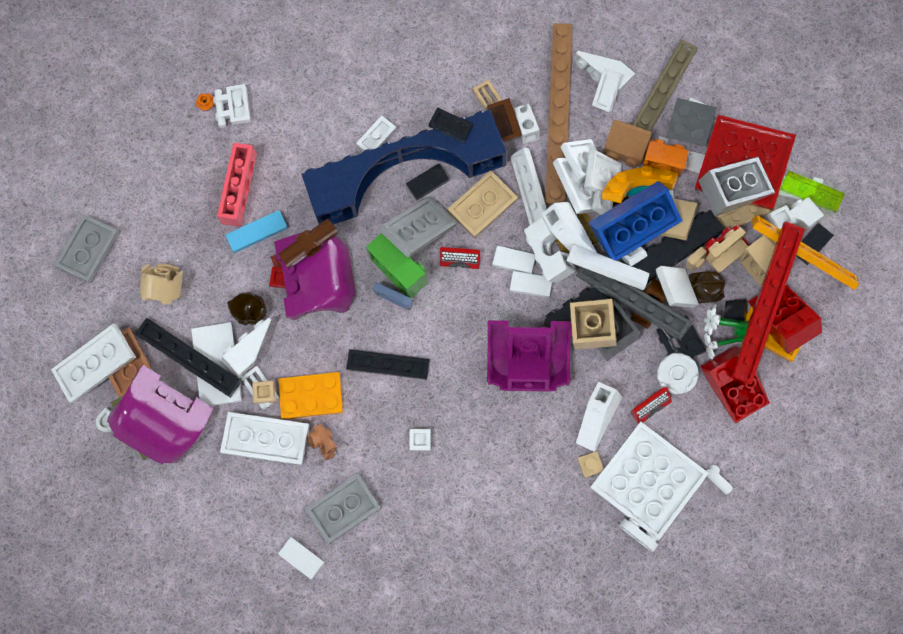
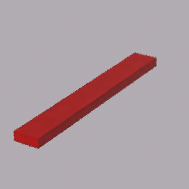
(767, 303)

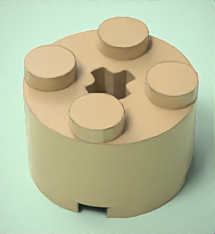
(161, 283)

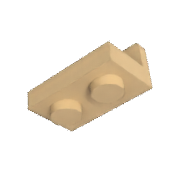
(728, 251)

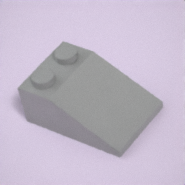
(735, 185)

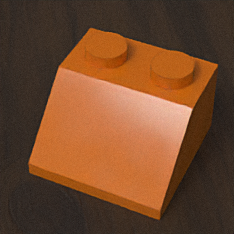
(666, 156)

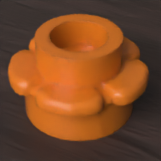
(204, 106)

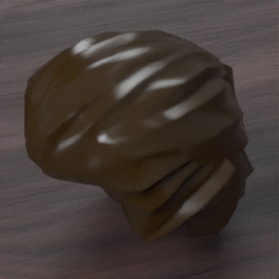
(247, 308)

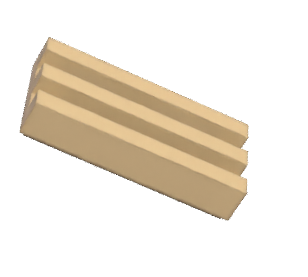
(481, 87)

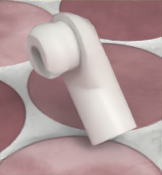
(718, 480)

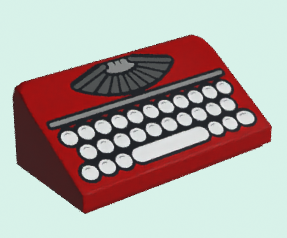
(459, 257)
(652, 405)

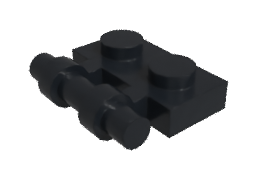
(689, 345)

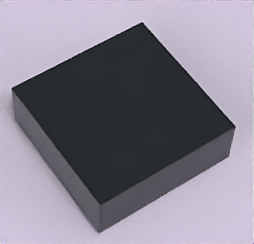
(736, 310)

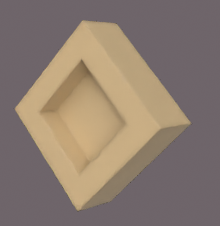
(697, 259)
(263, 392)
(590, 464)

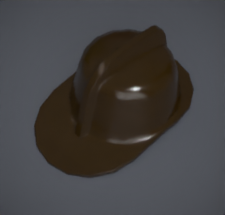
(707, 286)

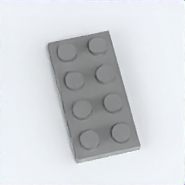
(418, 226)

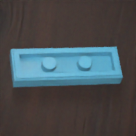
(256, 231)

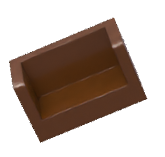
(505, 120)

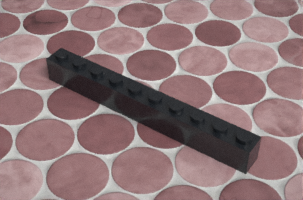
(666, 253)

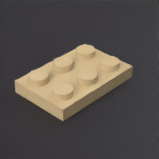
(482, 204)

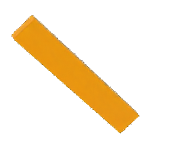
(808, 254)

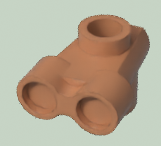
(323, 439)

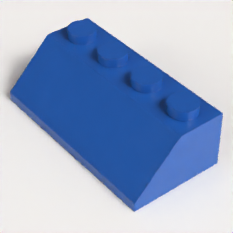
(636, 221)

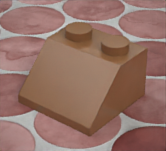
(627, 143)

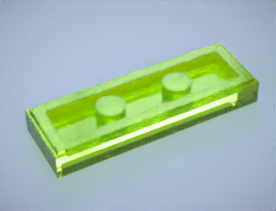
(817, 192)

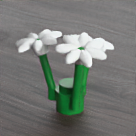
(712, 321)

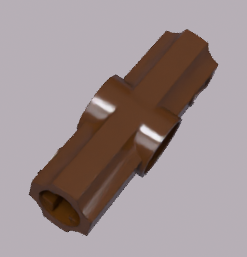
(308, 243)

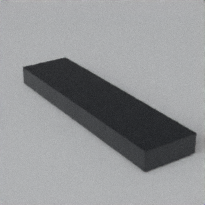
(388, 364)

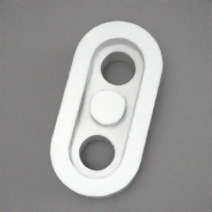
(646, 539)

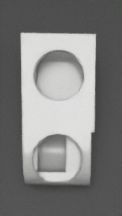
(527, 123)

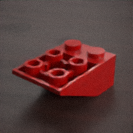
(794, 321)
(737, 397)

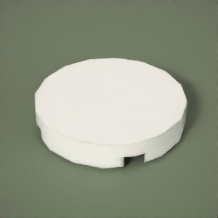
(677, 373)

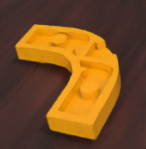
(626, 180)

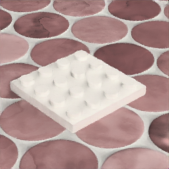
(649, 480)

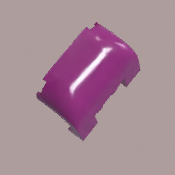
(318, 281)
(528, 356)
(158, 418)

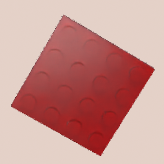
(740, 141)

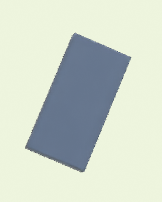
(393, 296)

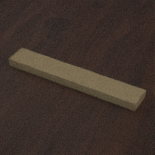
(665, 85)

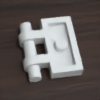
(238, 105)

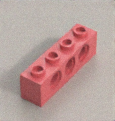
(237, 184)

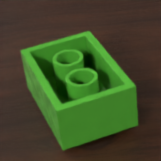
(402, 271)

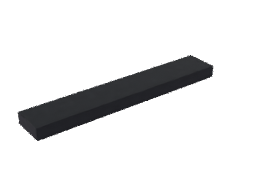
(188, 357)

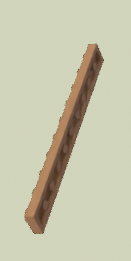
(558, 109)

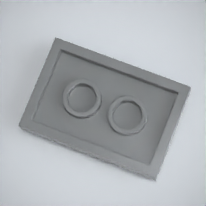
(86, 248)
(343, 508)

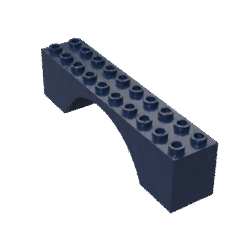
(340, 185)

